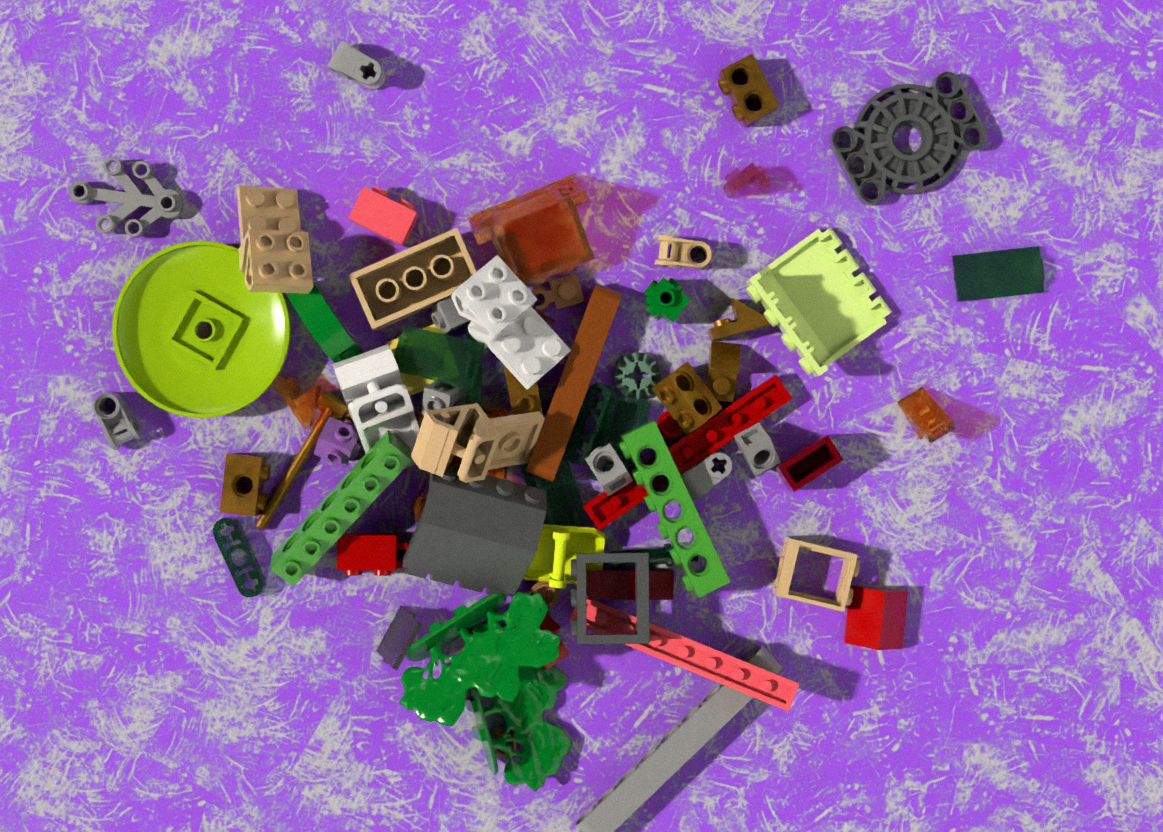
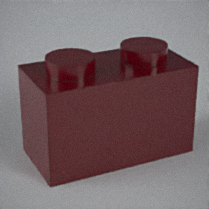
(808, 463)

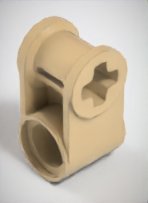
(681, 253)

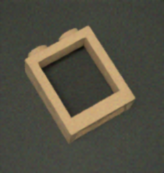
(786, 566)

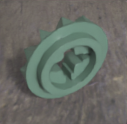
(626, 365)

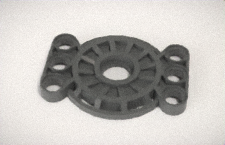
(933, 121)

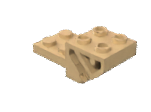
(272, 246)
(475, 439)

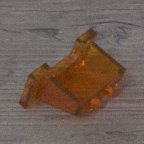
(537, 230)

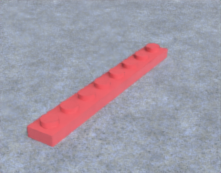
(694, 656)

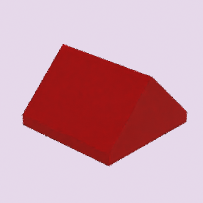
(876, 618)

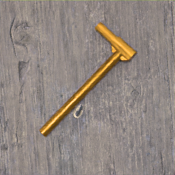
(329, 406)

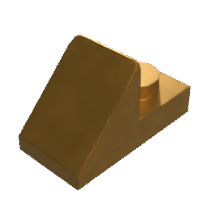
(745, 320)
(723, 370)

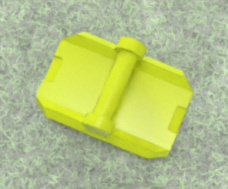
(556, 549)

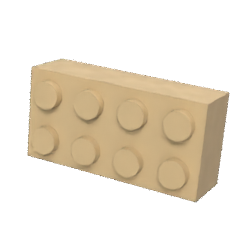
(413, 279)

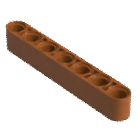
(574, 382)

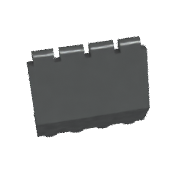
(477, 533)

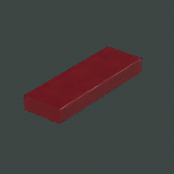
(621, 584)

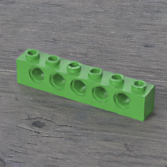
(341, 508)
(712, 574)

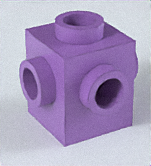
(338, 442)

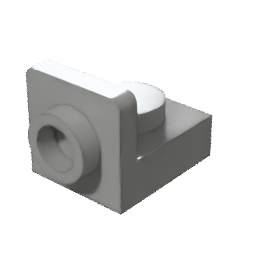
(441, 395)

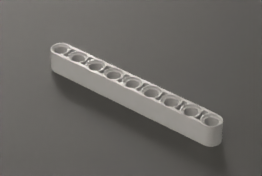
(671, 752)

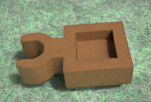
(563, 292)

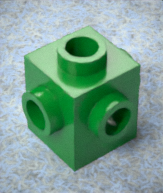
(676, 304)

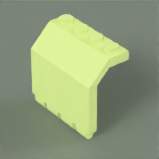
(818, 300)

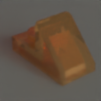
(302, 406)
(925, 415)

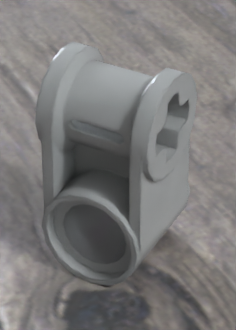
(354, 64)
(118, 421)
(702, 478)

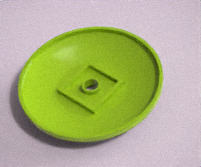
(160, 341)

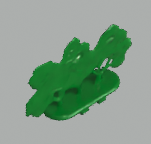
(486, 662)
(542, 742)

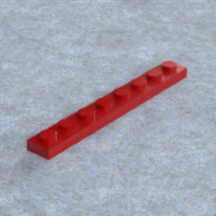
(695, 447)

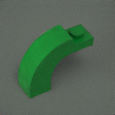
(325, 324)

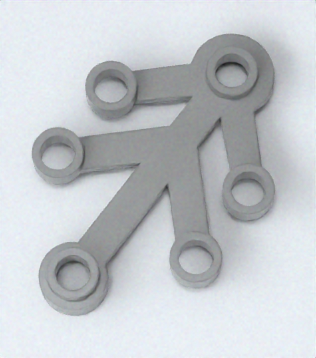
(131, 199)

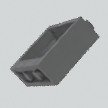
(578, 598)

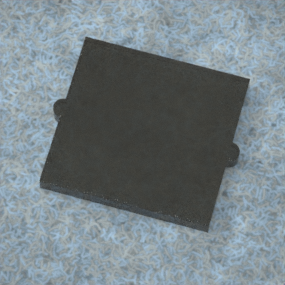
(399, 637)

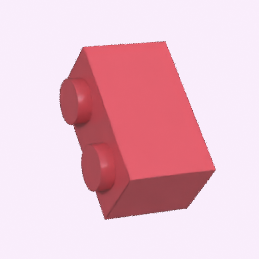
(384, 215)

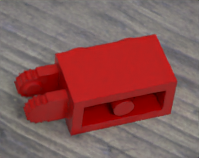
(369, 552)

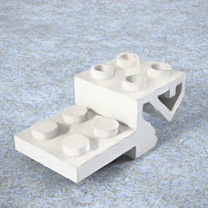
(507, 323)
(377, 397)

